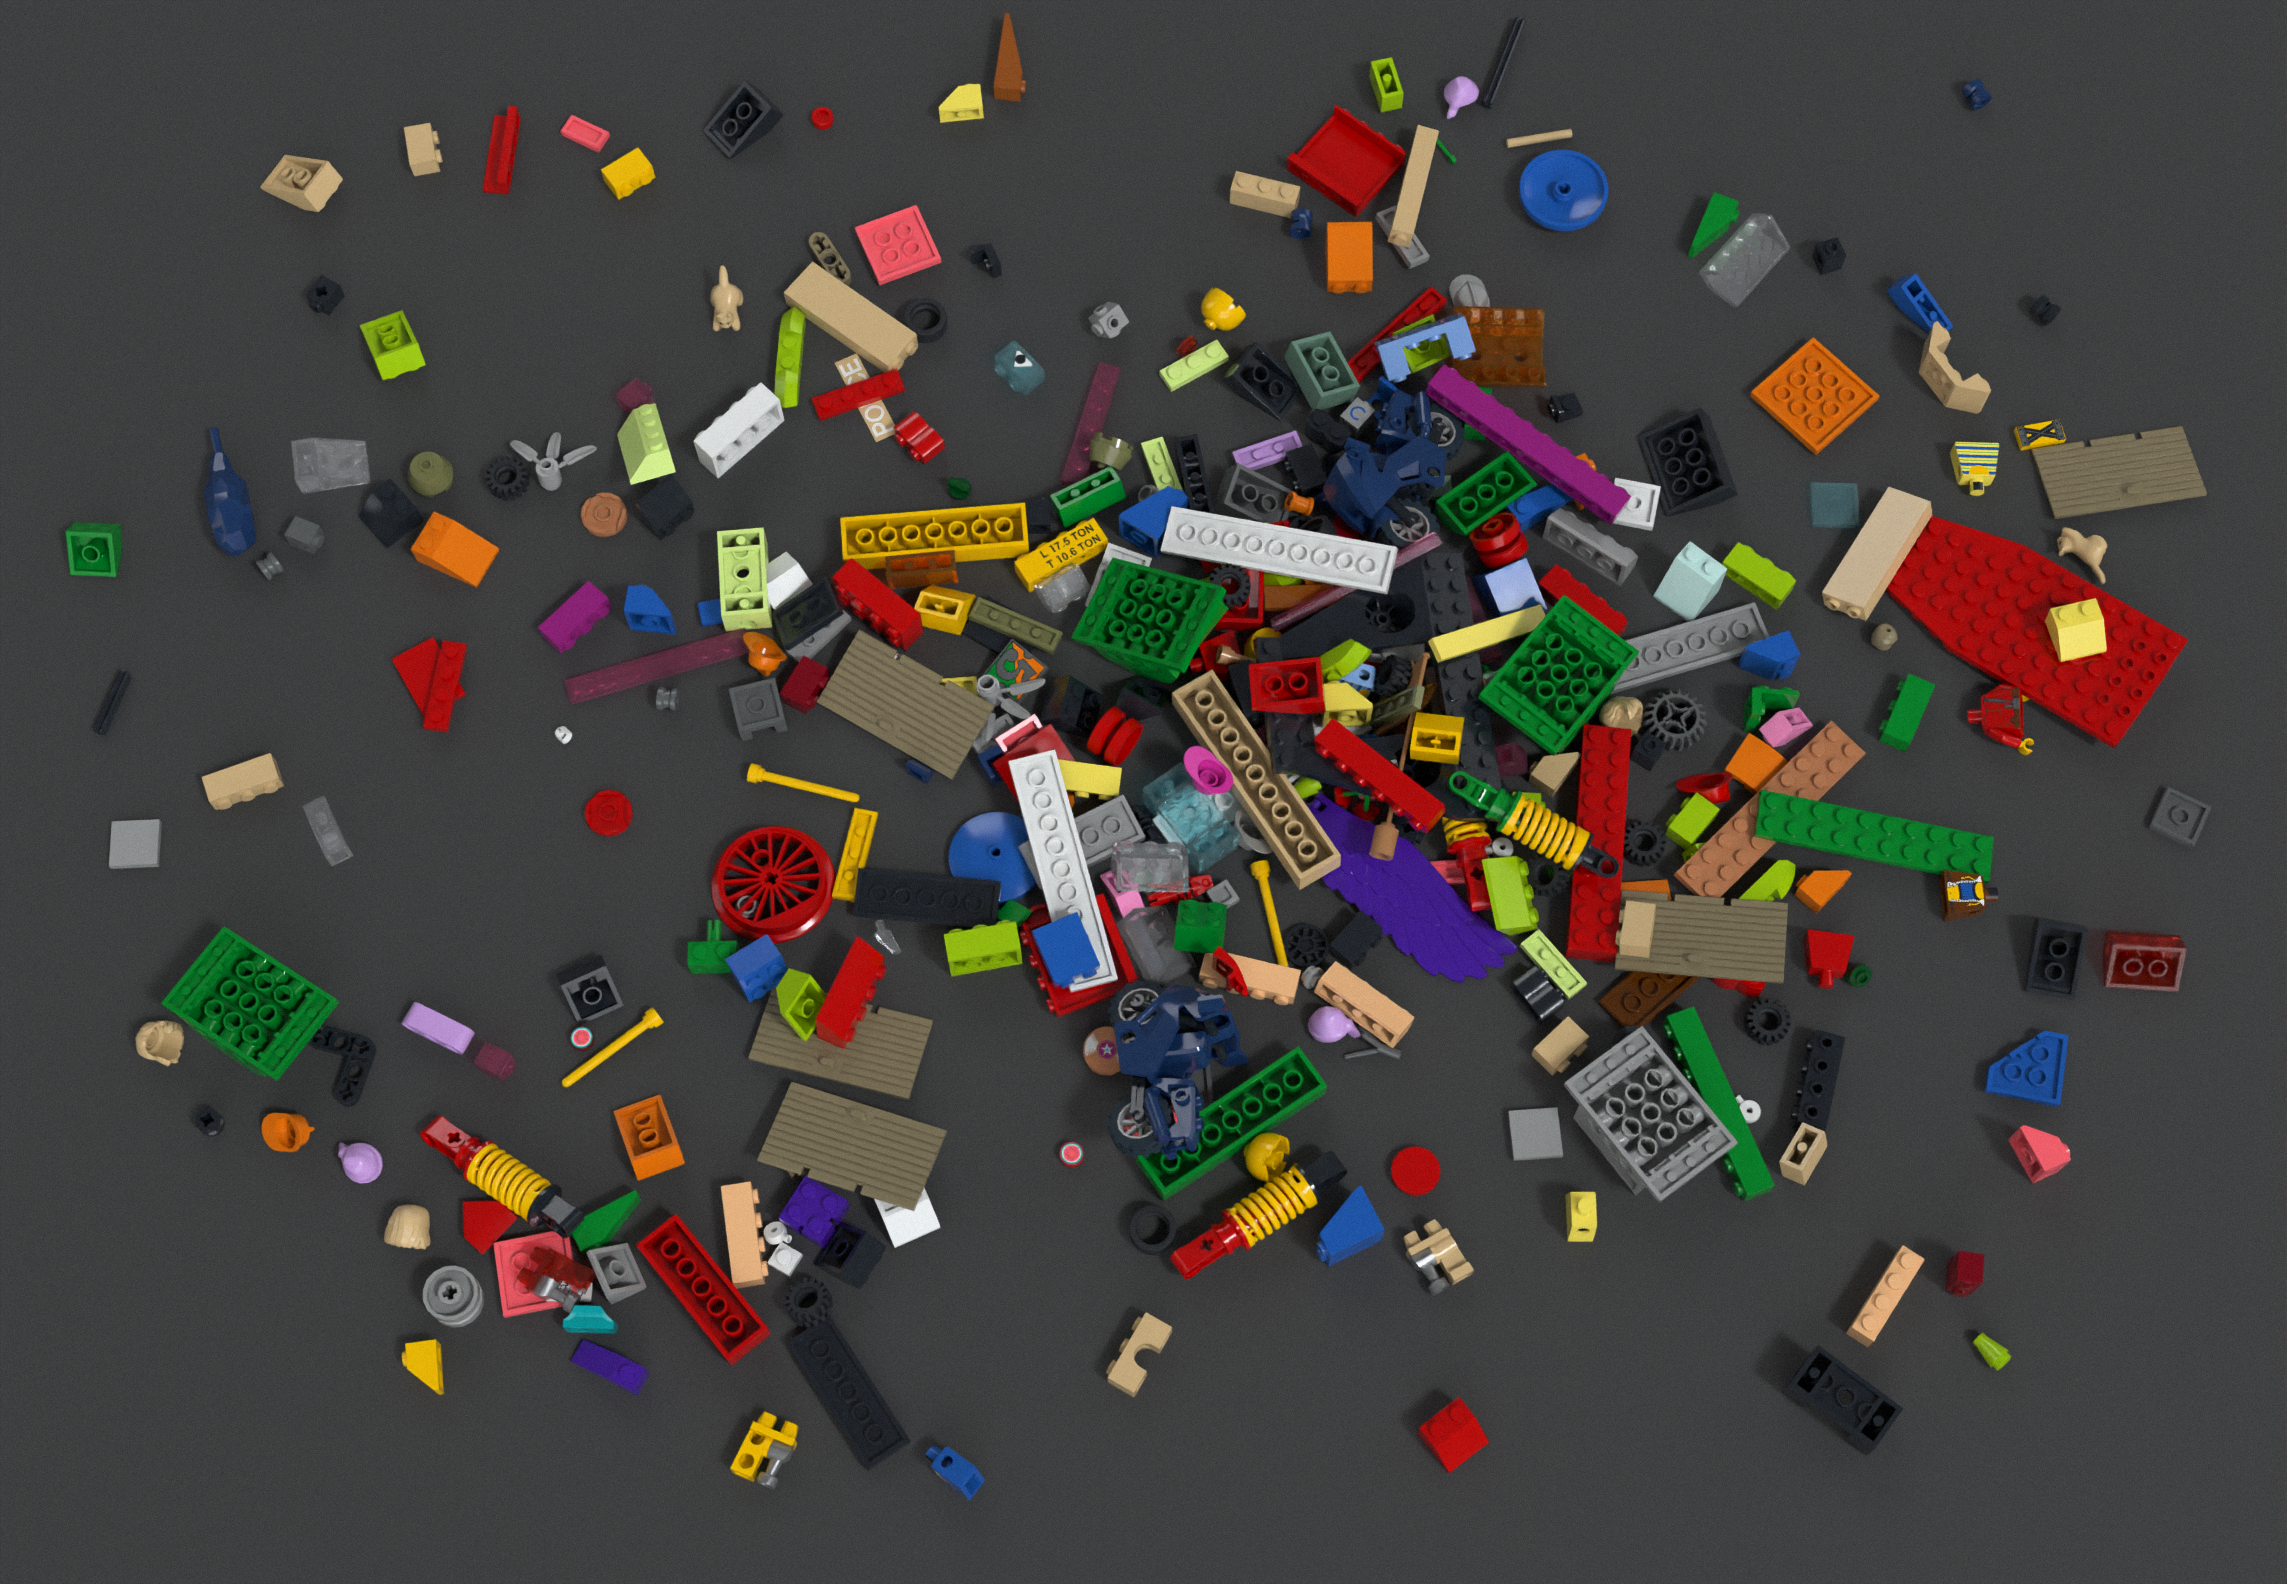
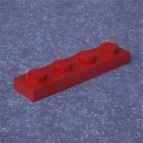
(858, 394)
(445, 686)

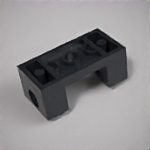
(1822, 1380)

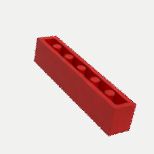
(1379, 776)

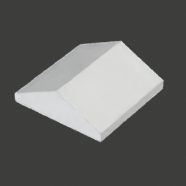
(785, 580)

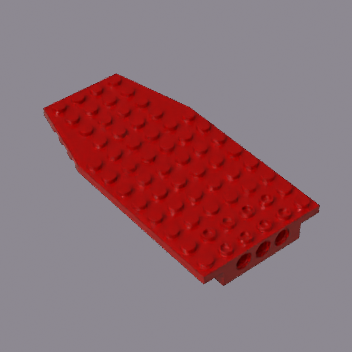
(1991, 610)

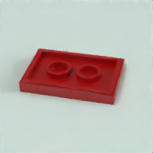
(418, 670)
(1040, 742)

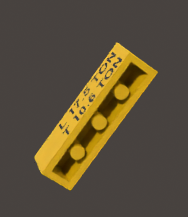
(1069, 547)

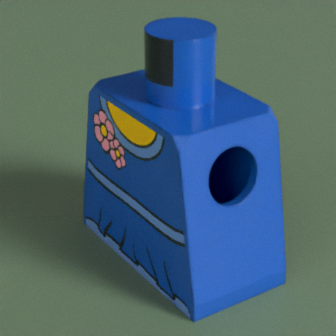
(955, 1471)

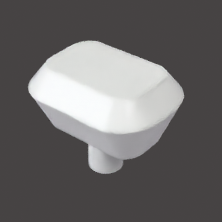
(563, 734)

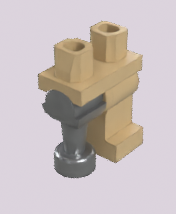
(1435, 1250)

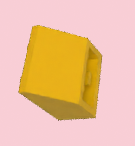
(944, 608)
(1436, 738)

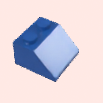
(647, 611)
(1771, 657)

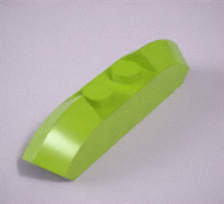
(790, 357)
(1343, 660)
(1773, 883)

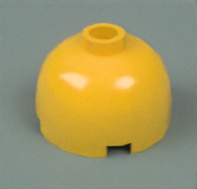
(1220, 311)
(1265, 1156)

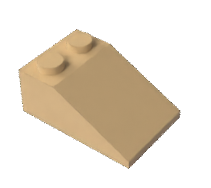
(303, 182)

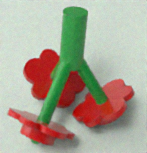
(1364, 809)

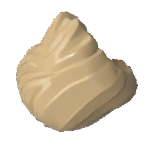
(1622, 713)
(160, 1041)
(408, 1227)

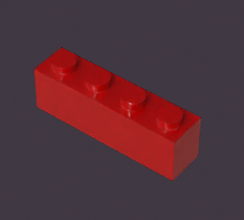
(1560, 582)

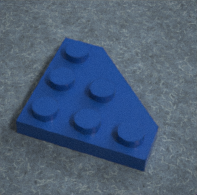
(2031, 1071)

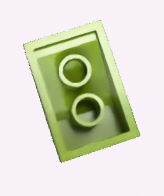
(392, 345)

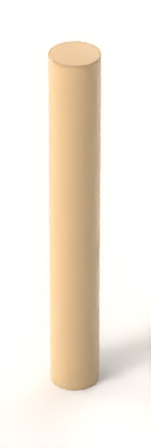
(1538, 138)

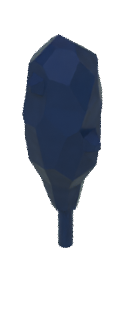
(228, 503)

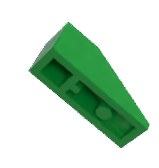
(1715, 222)
(604, 1223)

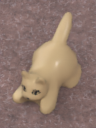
(725, 299)
(2088, 549)

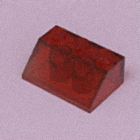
(2143, 961)

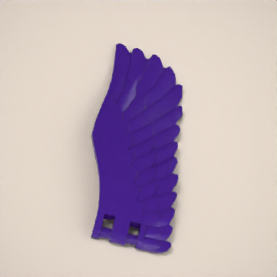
(1409, 900)

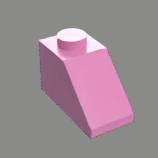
(1785, 727)
(1123, 900)

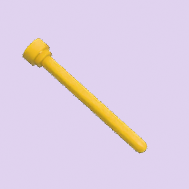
(758, 774)
(1261, 871)
(649, 1021)

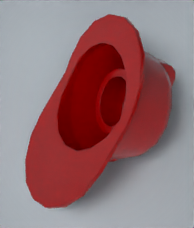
(1710, 786)

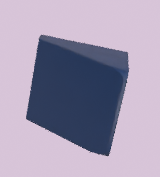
(919, 770)

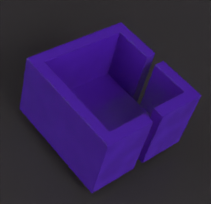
(812, 1209)

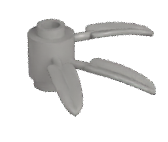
(548, 469)
(990, 691)

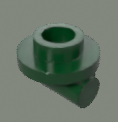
(959, 488)
(1858, 976)

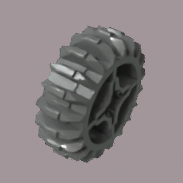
(1668, 704)

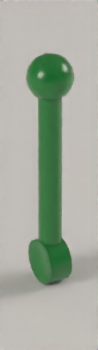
(1451, 158)

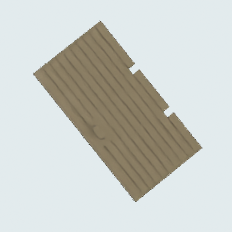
(2118, 472)
(905, 704)
(1712, 939)
(878, 1059)
(852, 1146)

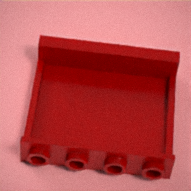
(1347, 161)
(1063, 1001)

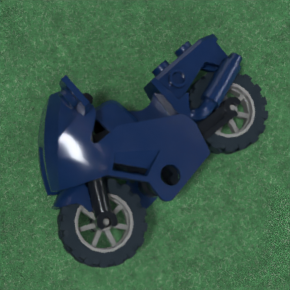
(1380, 490)
(1164, 1043)

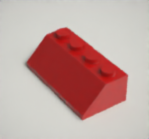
(850, 994)

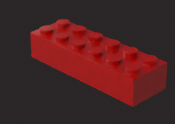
(703, 1289)

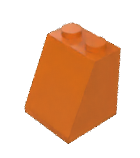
(1349, 257)

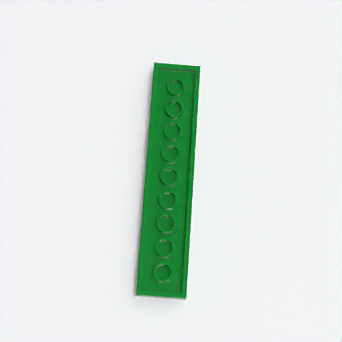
(1871, 836)

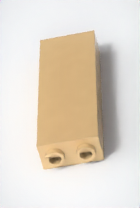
(851, 318)
(1877, 553)

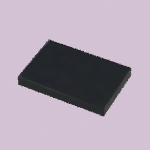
(807, 613)
(990, 638)

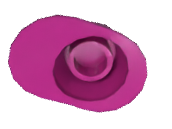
(1207, 772)

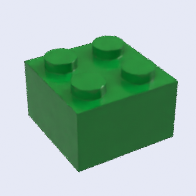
(1200, 926)

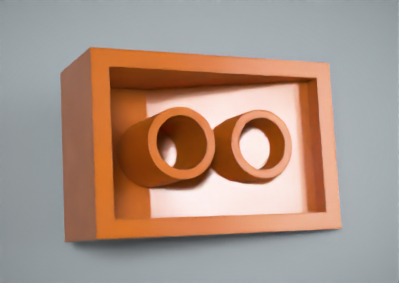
(454, 550)
(649, 1137)

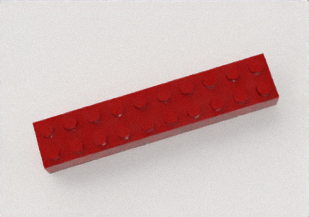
(1602, 810)

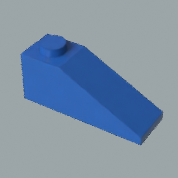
(1917, 302)
(1538, 505)

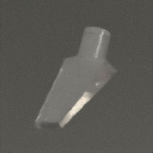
(886, 938)

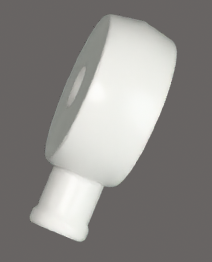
(1500, 843)
(1749, 1105)
(776, 1233)

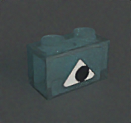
(1019, 368)

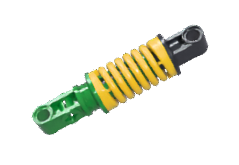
(1535, 825)

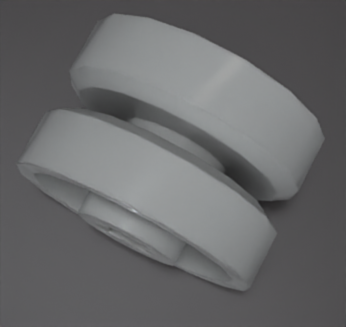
(464, 1288)

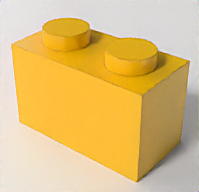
(628, 173)

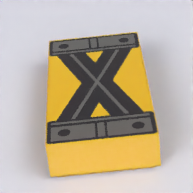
(2039, 435)

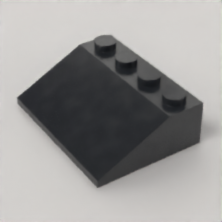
(1688, 463)

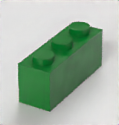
(1088, 496)
(1905, 712)

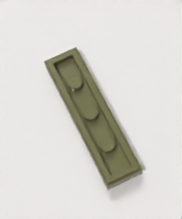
(1015, 625)
(1397, 706)

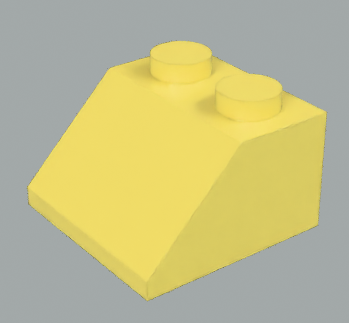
(2077, 630)
(1345, 705)

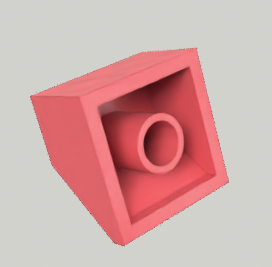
(2039, 1152)

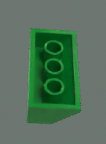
(1483, 495)

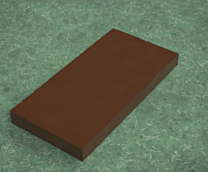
(1644, 996)

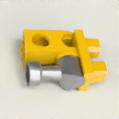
(767, 1443)

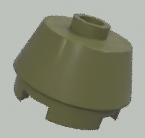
(1109, 452)
(430, 474)

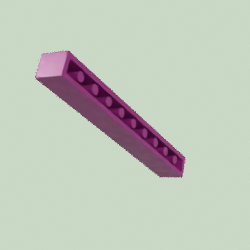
(1528, 444)

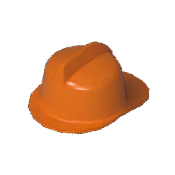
(763, 652)
(285, 1131)

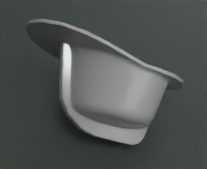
(1468, 291)
(1248, 834)

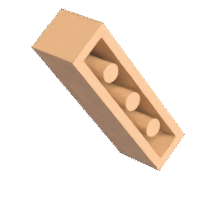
(1261, 978)
(1364, 1004)
(743, 1235)
(1885, 1296)

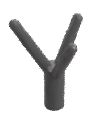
(1381, 1048)

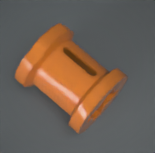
(1299, 503)

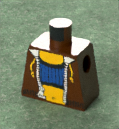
(1964, 895)

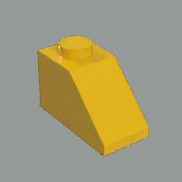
(425, 1362)

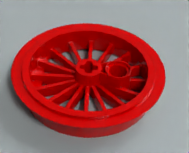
(793, 921)

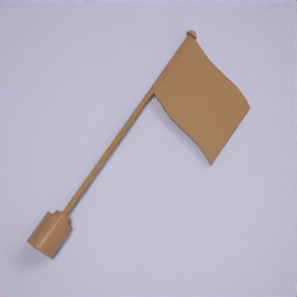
(1386, 834)

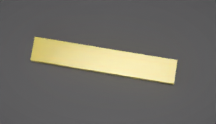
(1486, 633)

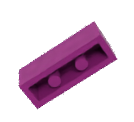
(575, 617)

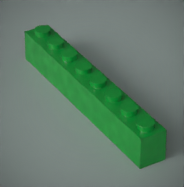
(1709, 1081)

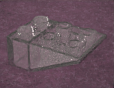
(329, 463)

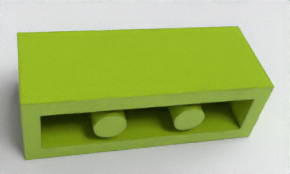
(1758, 575)

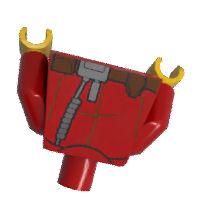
(2003, 716)

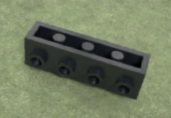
(1819, 1080)

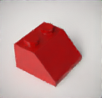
(1453, 1435)

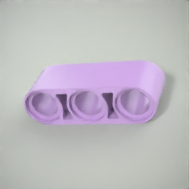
(438, 1028)

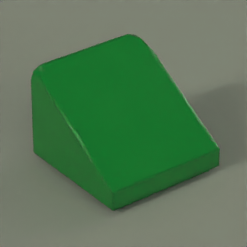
(1014, 912)

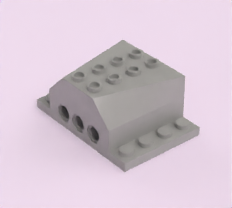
(1647, 1117)

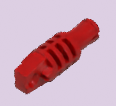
(1197, 886)

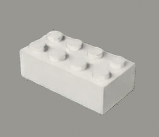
(739, 430)

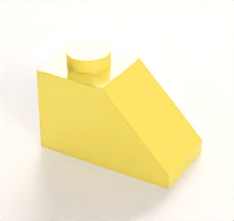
(962, 104)

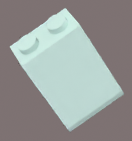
(1690, 582)

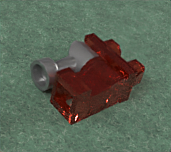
(551, 1272)

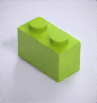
(1386, 84)
(1692, 821)

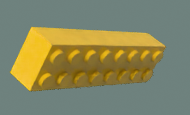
(970, 531)

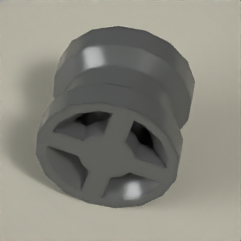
(269, 566)
(667, 698)

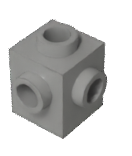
(1108, 320)

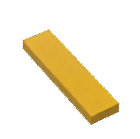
(854, 853)

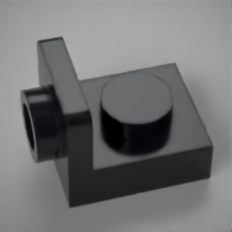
(988, 256)
(1564, 407)

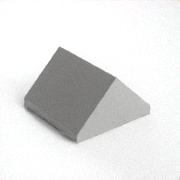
(616, 1271)

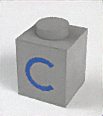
(1357, 417)

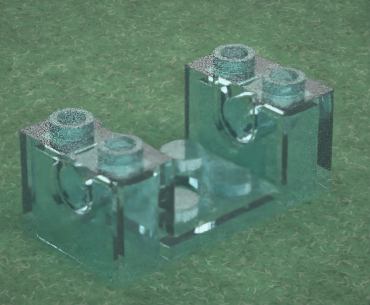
(1205, 836)

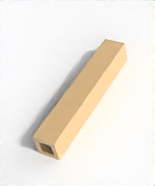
(1413, 186)

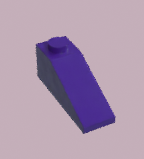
(610, 1367)

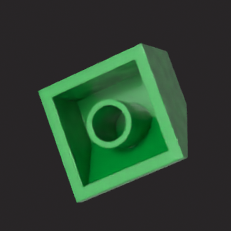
(94, 548)

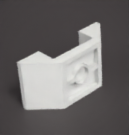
(908, 1225)

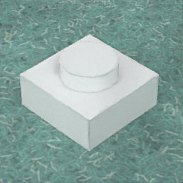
(785, 1259)

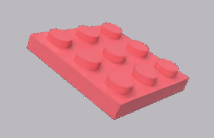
(898, 245)
(515, 1255)

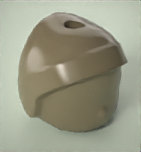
(1884, 637)

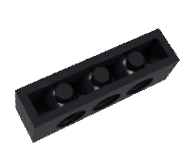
(1193, 473)

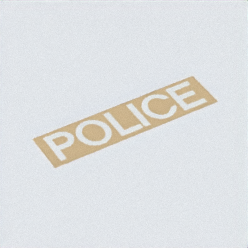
(874, 414)

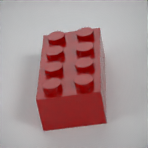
(877, 605)

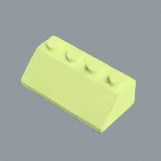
(645, 445)

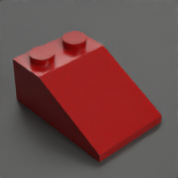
(1249, 615)
(1288, 686)

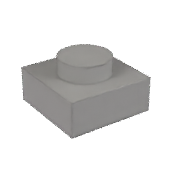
(1223, 894)

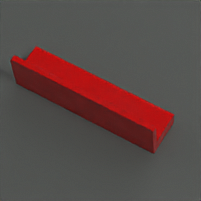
(502, 152)

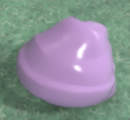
(1459, 93)
(1331, 1025)
(360, 1161)

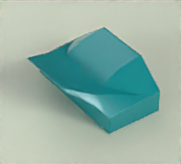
(589, 1320)

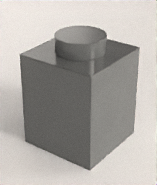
(305, 535)

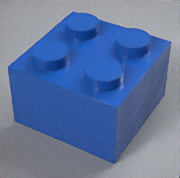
(757, 968)

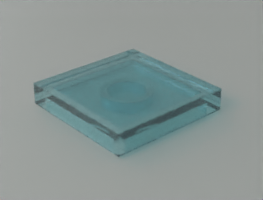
(1834, 505)

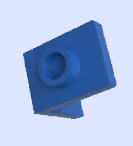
(1384, 393)

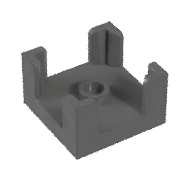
(757, 708)

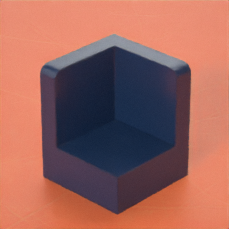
(985, 760)

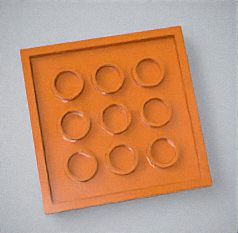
(1814, 396)

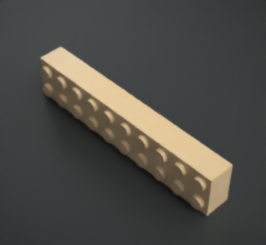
(1265, 796)

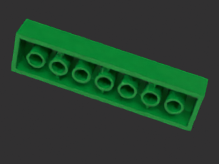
(1237, 1119)

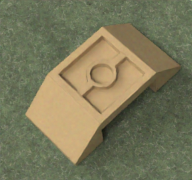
(1947, 382)

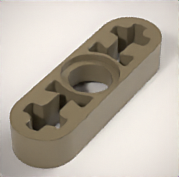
(829, 250)

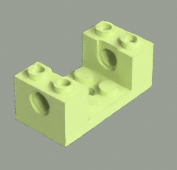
(745, 599)

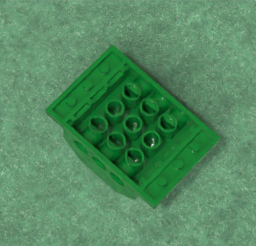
(1149, 619)
(1559, 676)
(249, 1005)

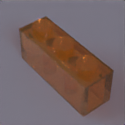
(921, 569)

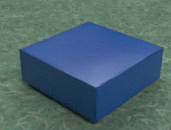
(710, 612)

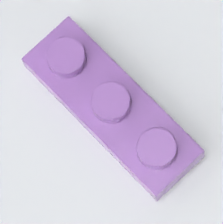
(1267, 452)

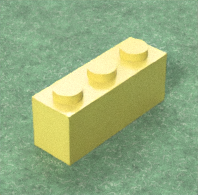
(1091, 779)

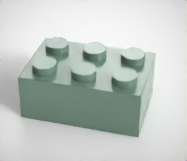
(1321, 371)

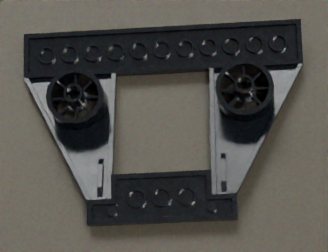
(1422, 602)

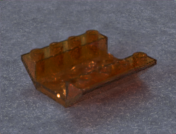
(1497, 338)

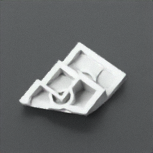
(1119, 553)

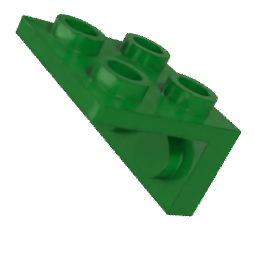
(1769, 700)

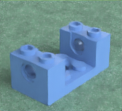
(1455, 334)

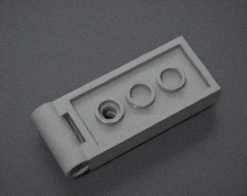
(1097, 832)

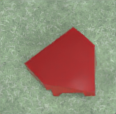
(1228, 968)
(485, 1222)

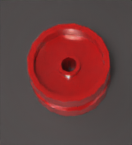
(1499, 540)
(1115, 736)

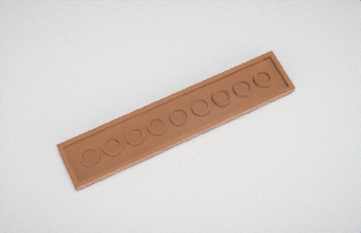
(1734, 847)

